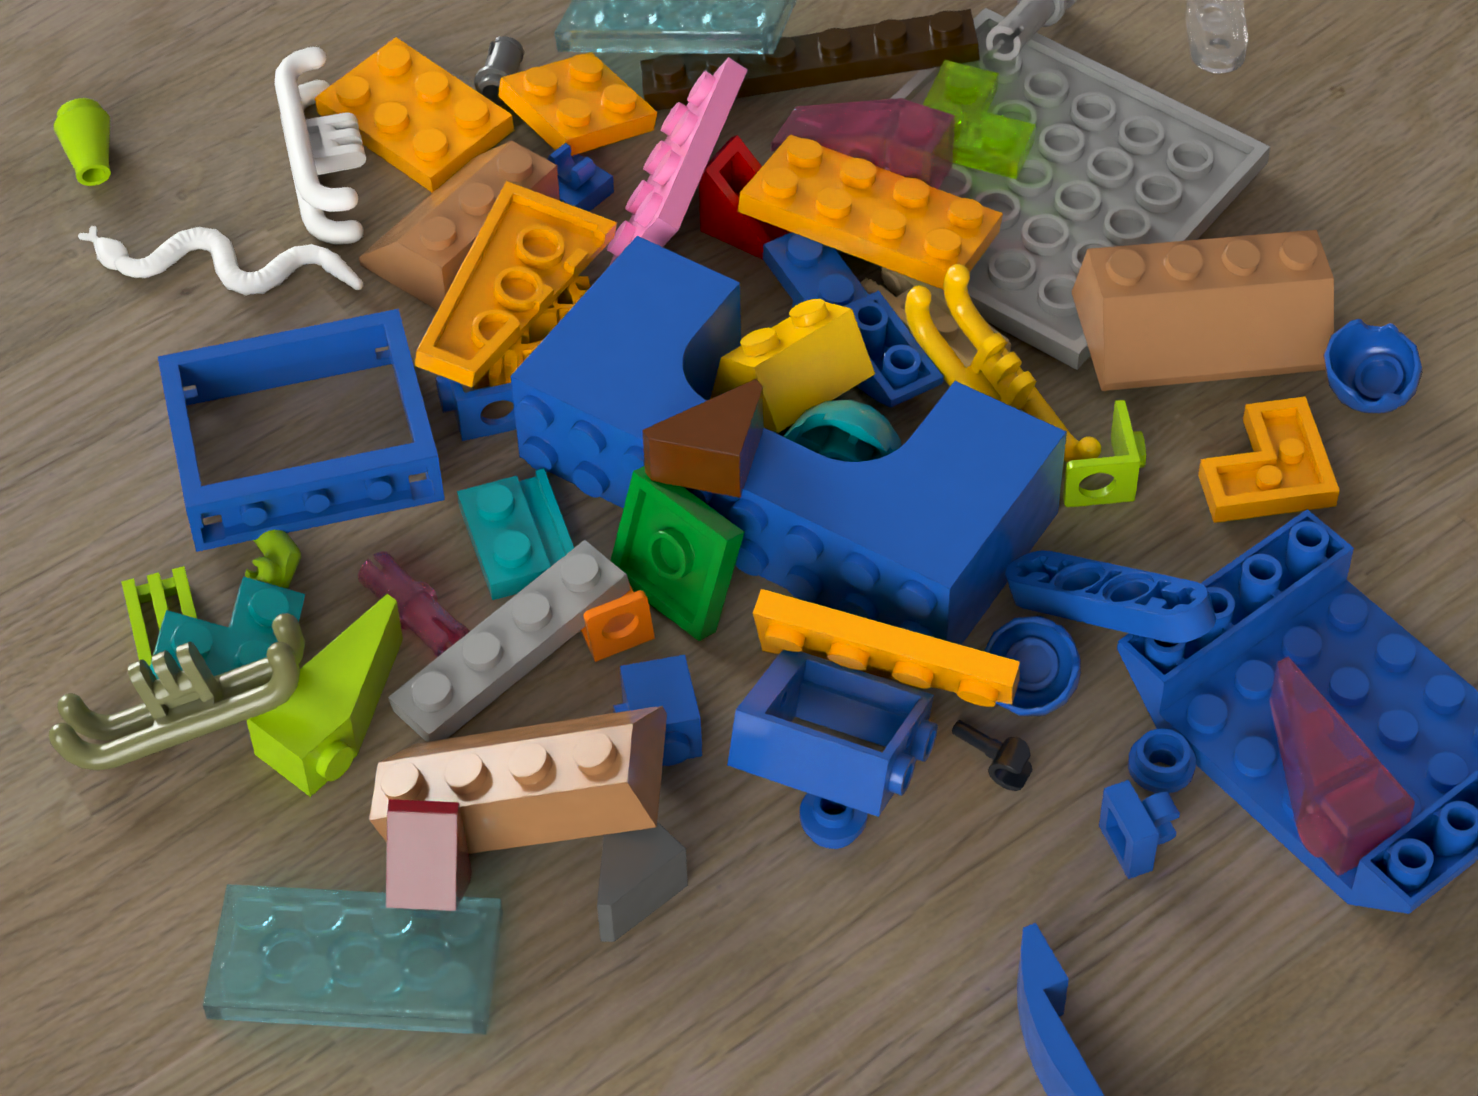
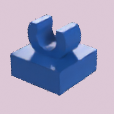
(580, 180)
(1136, 826)

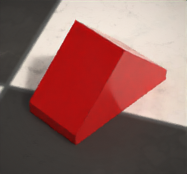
(719, 199)

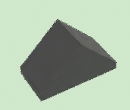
(637, 877)

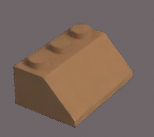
(435, 237)

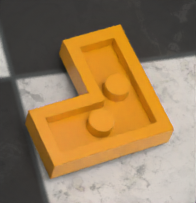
(1280, 475)

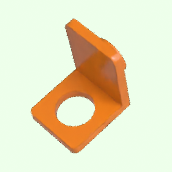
(618, 625)

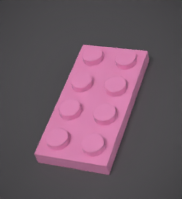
(680, 160)

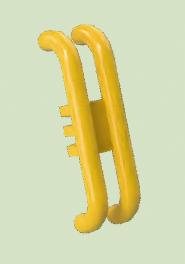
(994, 368)

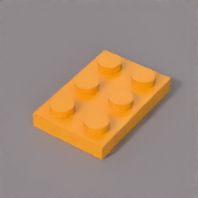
(416, 113)

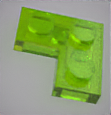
(980, 137)

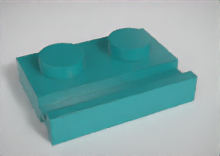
(514, 530)

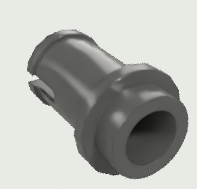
(502, 60)

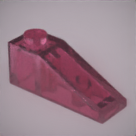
(886, 132)
(1335, 784)

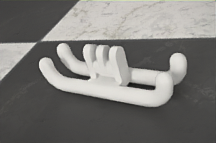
(318, 148)

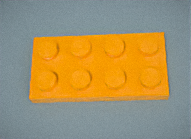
(869, 211)

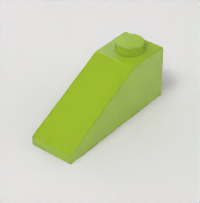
(336, 696)

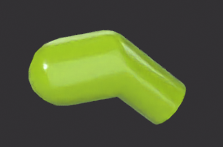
(279, 559)

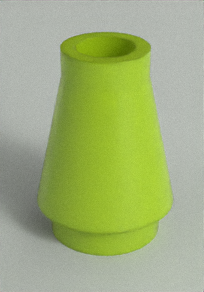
(85, 137)

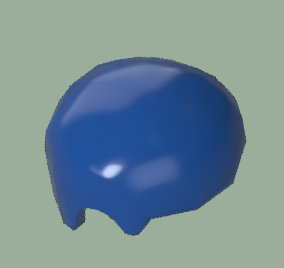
(1372, 367)
(1047, 663)

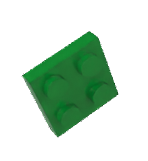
(677, 553)

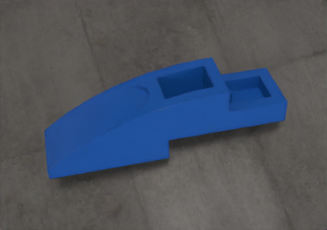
(818, 272)

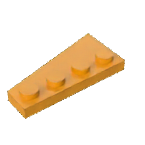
(508, 279)
(884, 650)

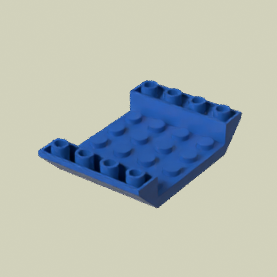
(1391, 690)

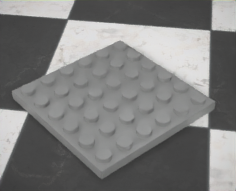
(1102, 172)

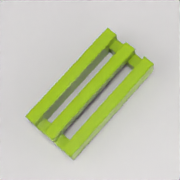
(155, 591)

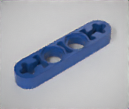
(1111, 596)

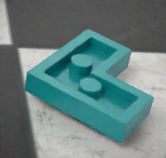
(248, 632)

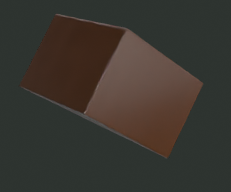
(709, 443)

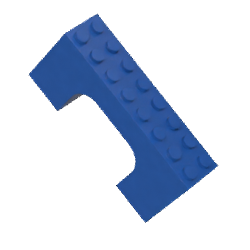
(884, 539)

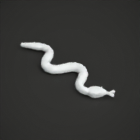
(115, 256)

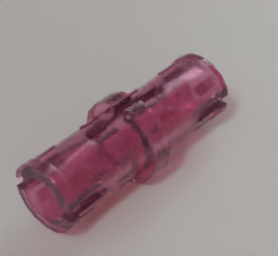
(415, 603)

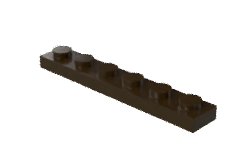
(822, 57)

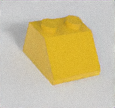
(798, 361)

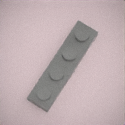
(508, 643)

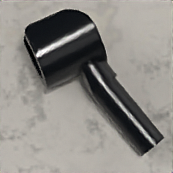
(1010, 759)

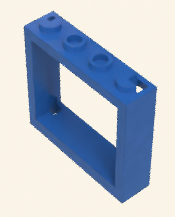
(311, 492)

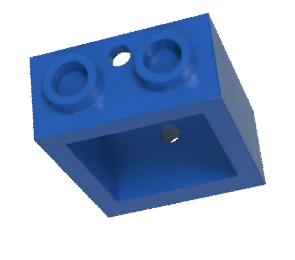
(843, 700)

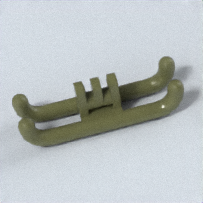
(180, 702)

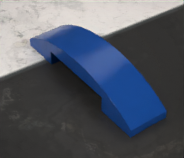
(1040, 1003)

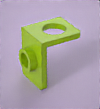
(1124, 466)

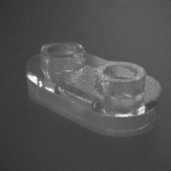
(1217, 34)

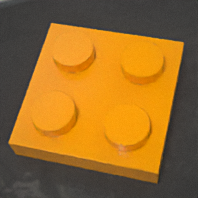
(577, 103)

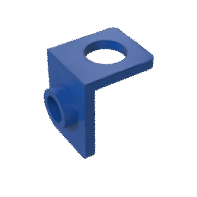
(469, 405)

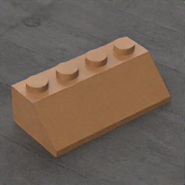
(1206, 309)
(536, 779)

